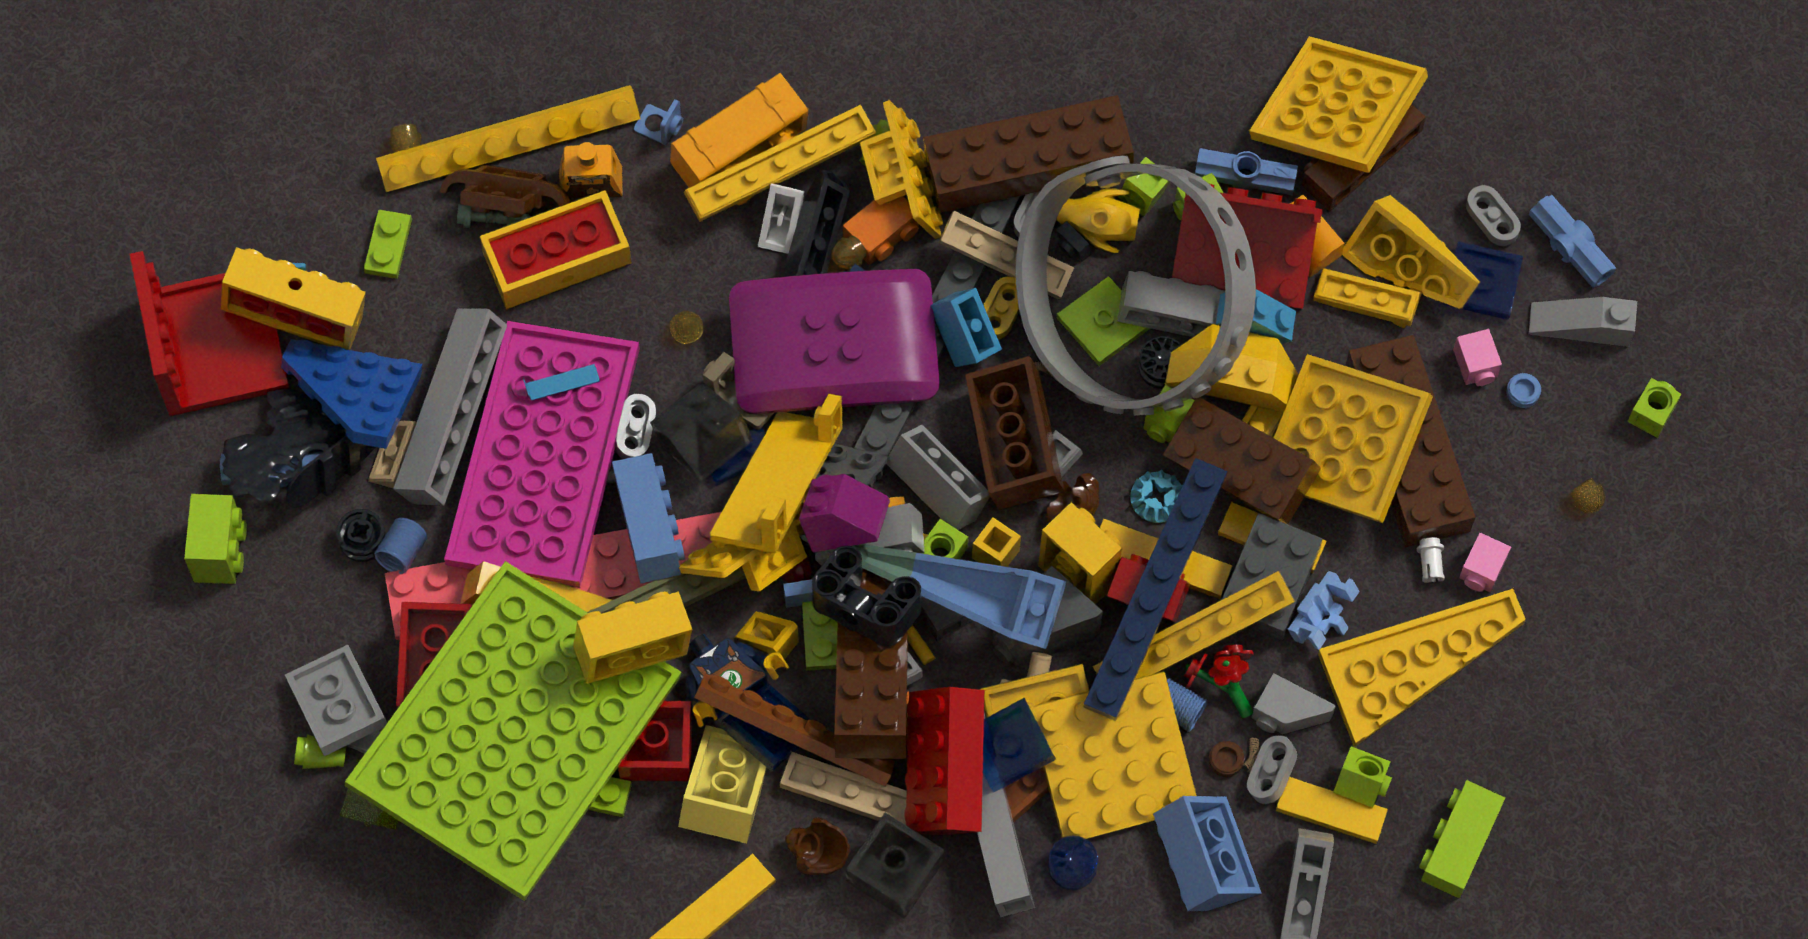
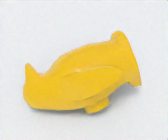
(1101, 218)

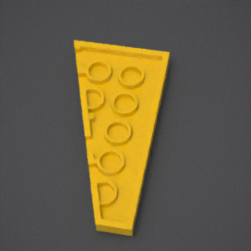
(1399, 665)

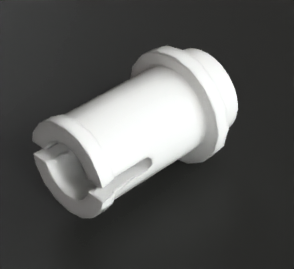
(1431, 559)

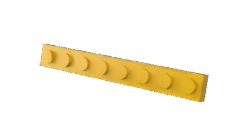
(508, 138)

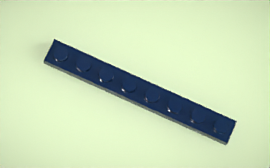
(1155, 589)

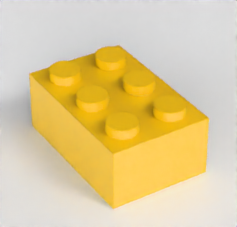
(1080, 551)
(632, 636)

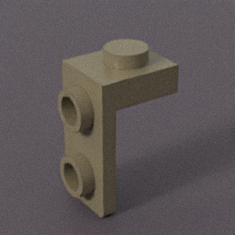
(720, 377)

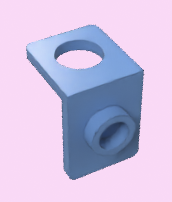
(669, 126)

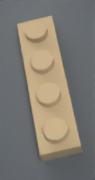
(997, 250)
(842, 788)

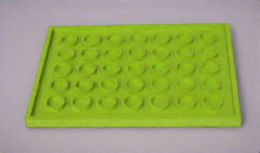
(506, 736)

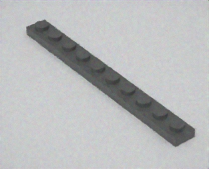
(961, 274)

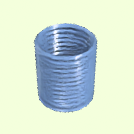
(400, 545)
(1186, 705)

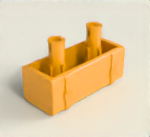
(740, 131)

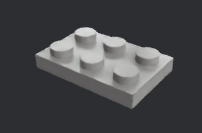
(336, 700)

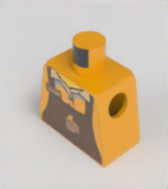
(589, 170)

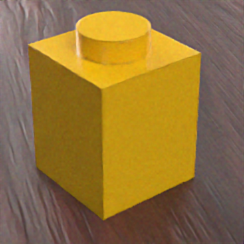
(996, 544)

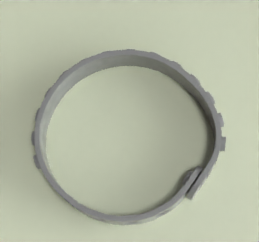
(1033, 291)

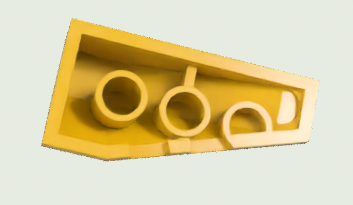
(1404, 250)

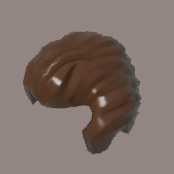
(1083, 494)
(818, 847)

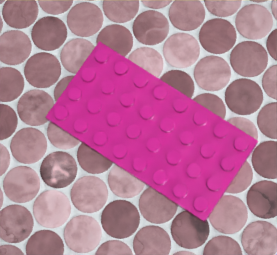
(544, 460)

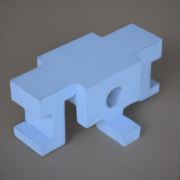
(1319, 604)

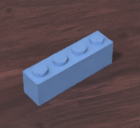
(647, 518)

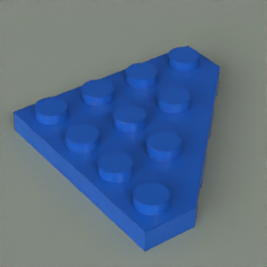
(354, 387)

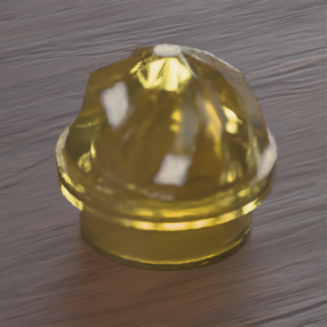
(404, 137)
(848, 252)
(686, 327)
(1588, 496)

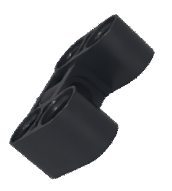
(859, 608)

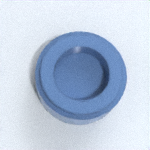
(1523, 390)

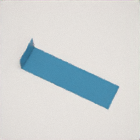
(562, 382)

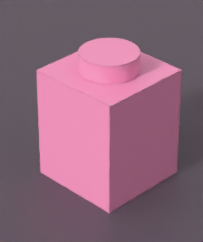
(1477, 357)
(1484, 563)

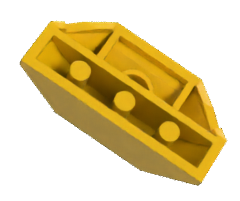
(1258, 377)

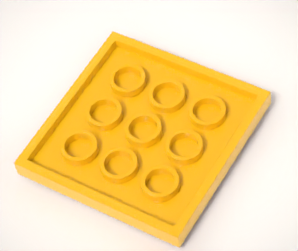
(1338, 104)
(1355, 431)
(1113, 770)

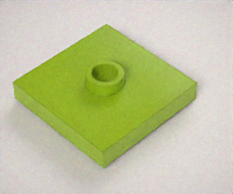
(1095, 324)

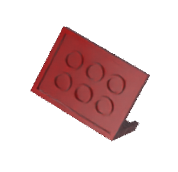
(1278, 238)
(200, 351)

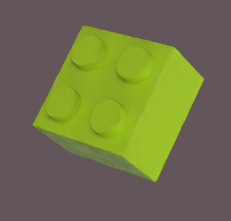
(214, 539)

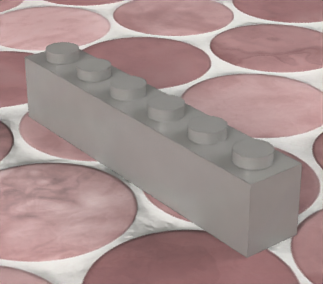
(450, 407)

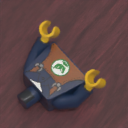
(738, 663)

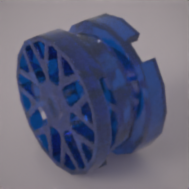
(1072, 863)

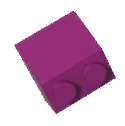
(842, 513)

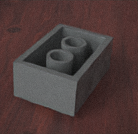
(1275, 548)

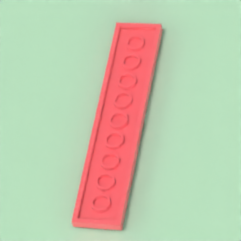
(608, 569)

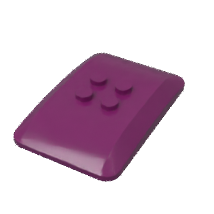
(833, 335)

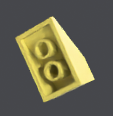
(722, 788)

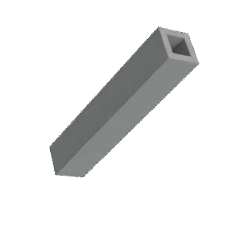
(1003, 854)

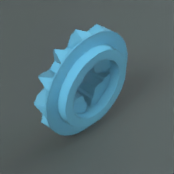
(1151, 508)

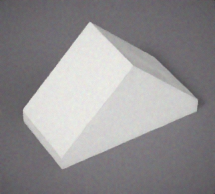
(780, 218)

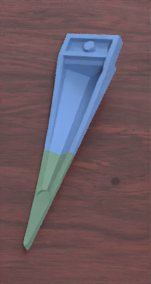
(999, 597)

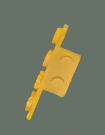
(898, 166)
(758, 566)

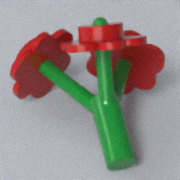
(1227, 668)

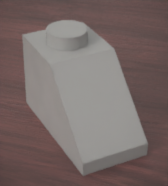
(1289, 708)

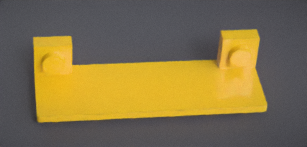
(779, 478)

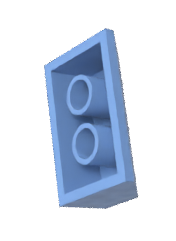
(1206, 852)

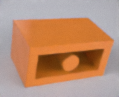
(882, 227)

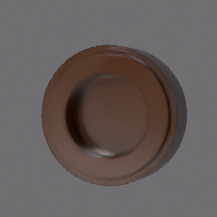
(1226, 759)

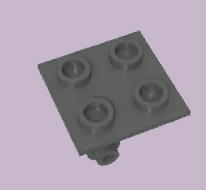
(856, 463)

